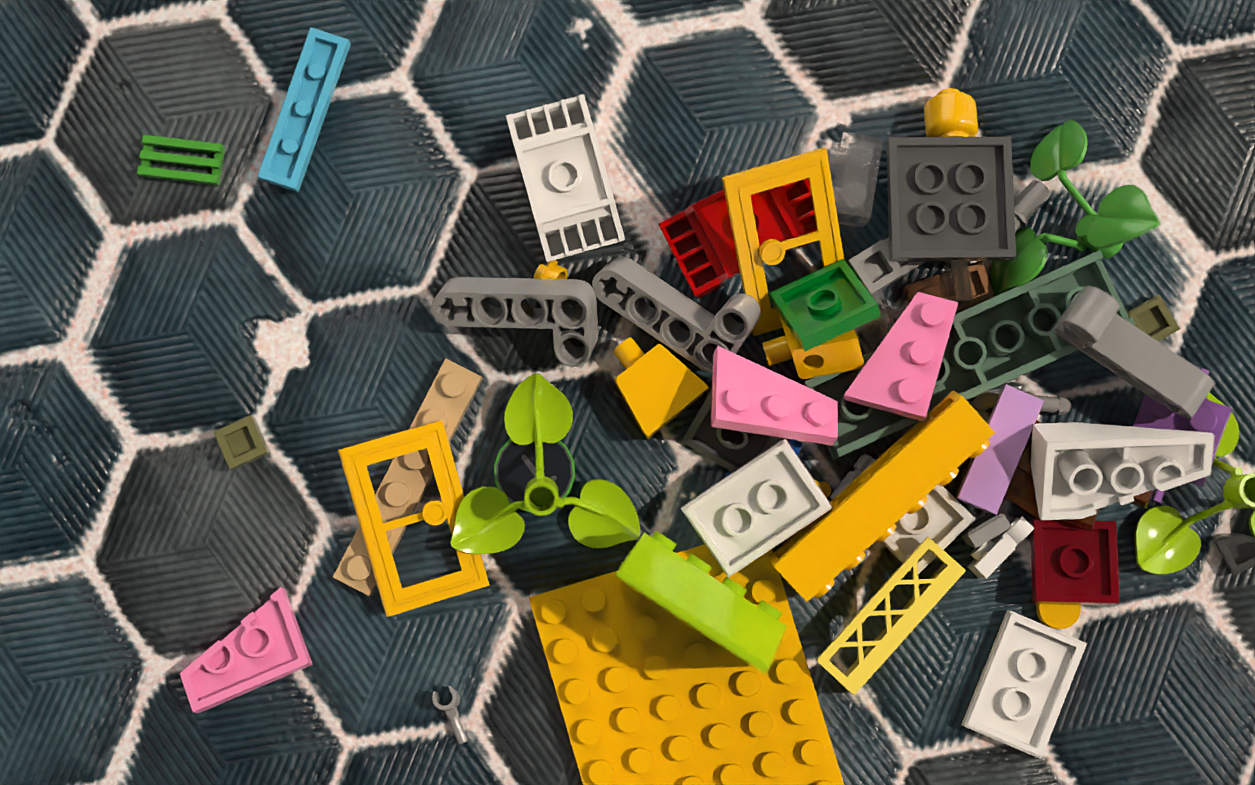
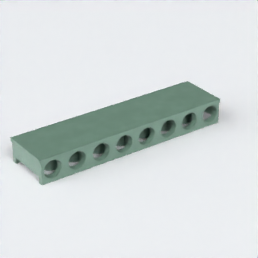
(983, 350)

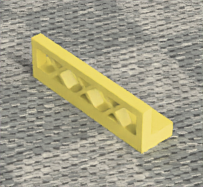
(901, 625)

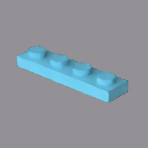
(304, 109)

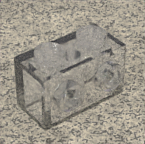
(855, 176)

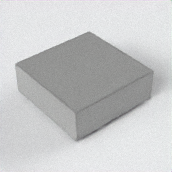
(985, 529)

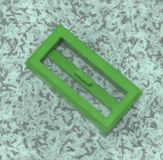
(147, 156)

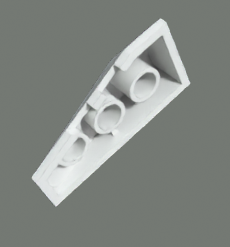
(1098, 464)

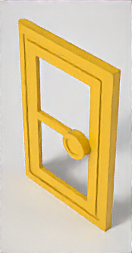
(749, 254)
(355, 462)

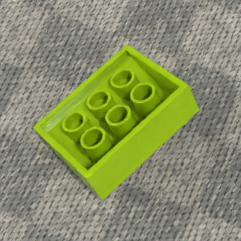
(703, 601)

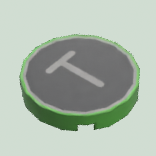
(517, 466)

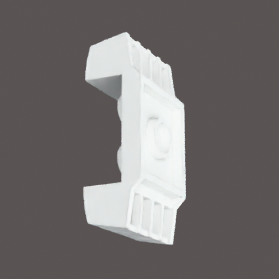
(565, 178)

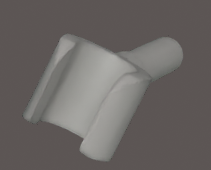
(452, 714)

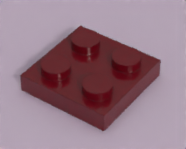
(1074, 563)

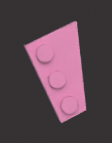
(908, 360)
(767, 403)
(252, 655)

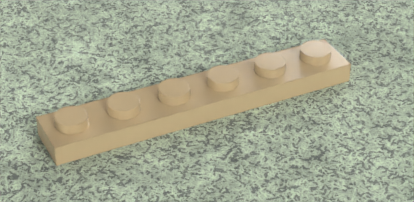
(411, 472)

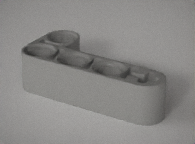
(465, 304)
(674, 307)
(1130, 353)

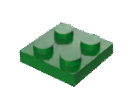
(824, 304)

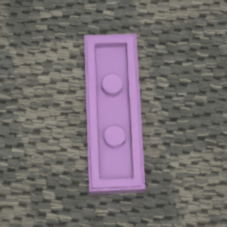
(994, 468)

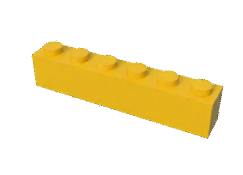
(882, 496)

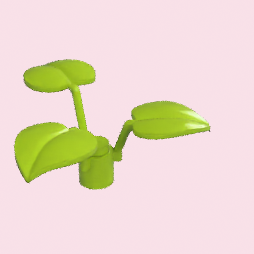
(489, 522)
(1166, 541)

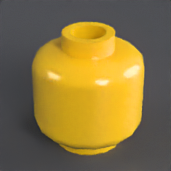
(951, 115)

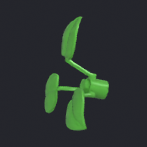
(1120, 216)

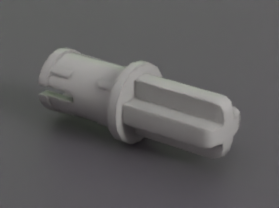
(1029, 202)

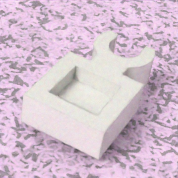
(993, 553)

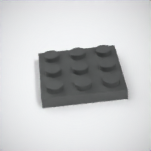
(950, 199)

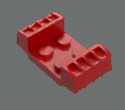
(704, 237)

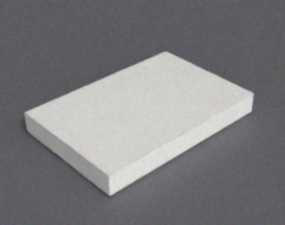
(756, 507)
(1024, 684)

